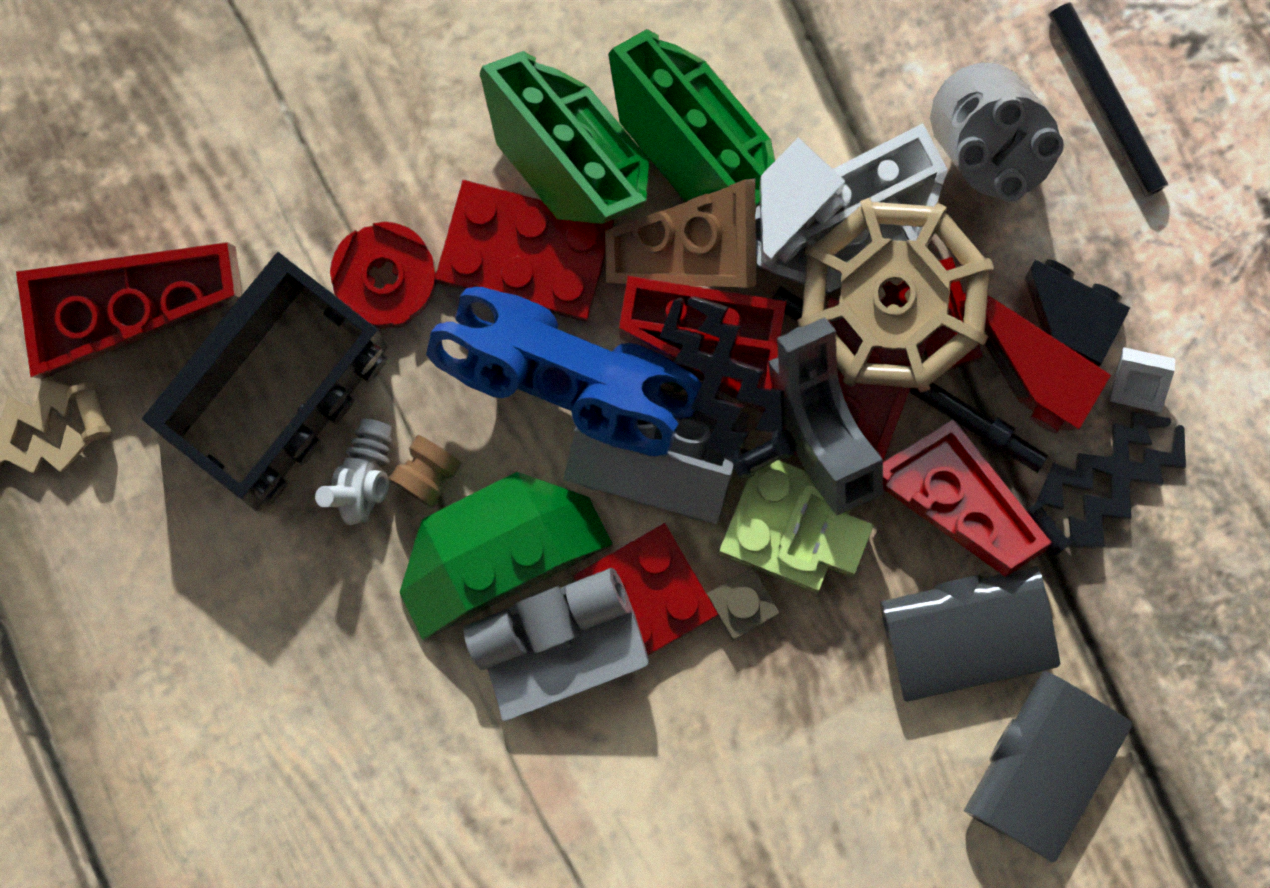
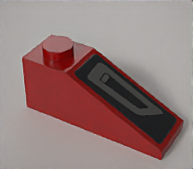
(1041, 370)

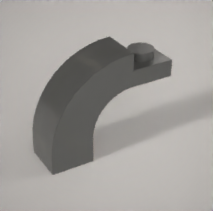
(816, 415)

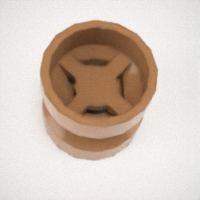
(423, 473)

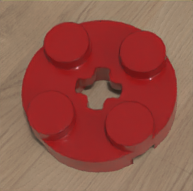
(412, 266)

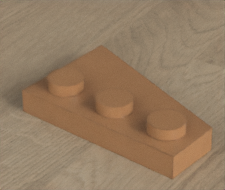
(690, 244)

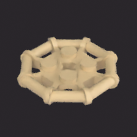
(927, 297)

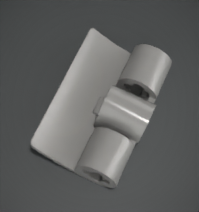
(558, 643)

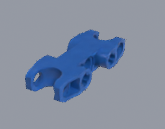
(532, 355)

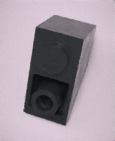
(1074, 312)

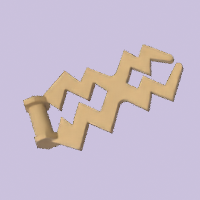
(50, 396)

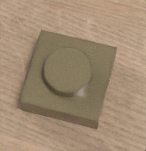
(743, 604)

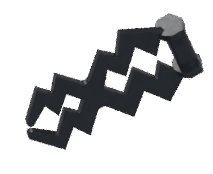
(715, 369)
(1121, 471)

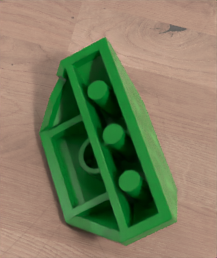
(686, 118)
(563, 141)
(496, 548)

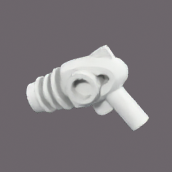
(360, 480)

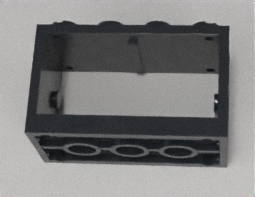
(228, 349)

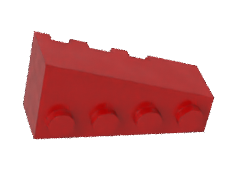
(108, 303)

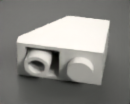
(793, 196)

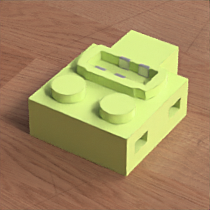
(791, 530)

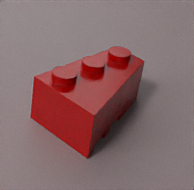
(648, 305)

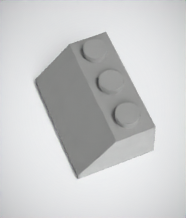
(684, 481)

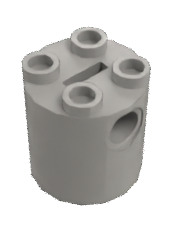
(995, 130)

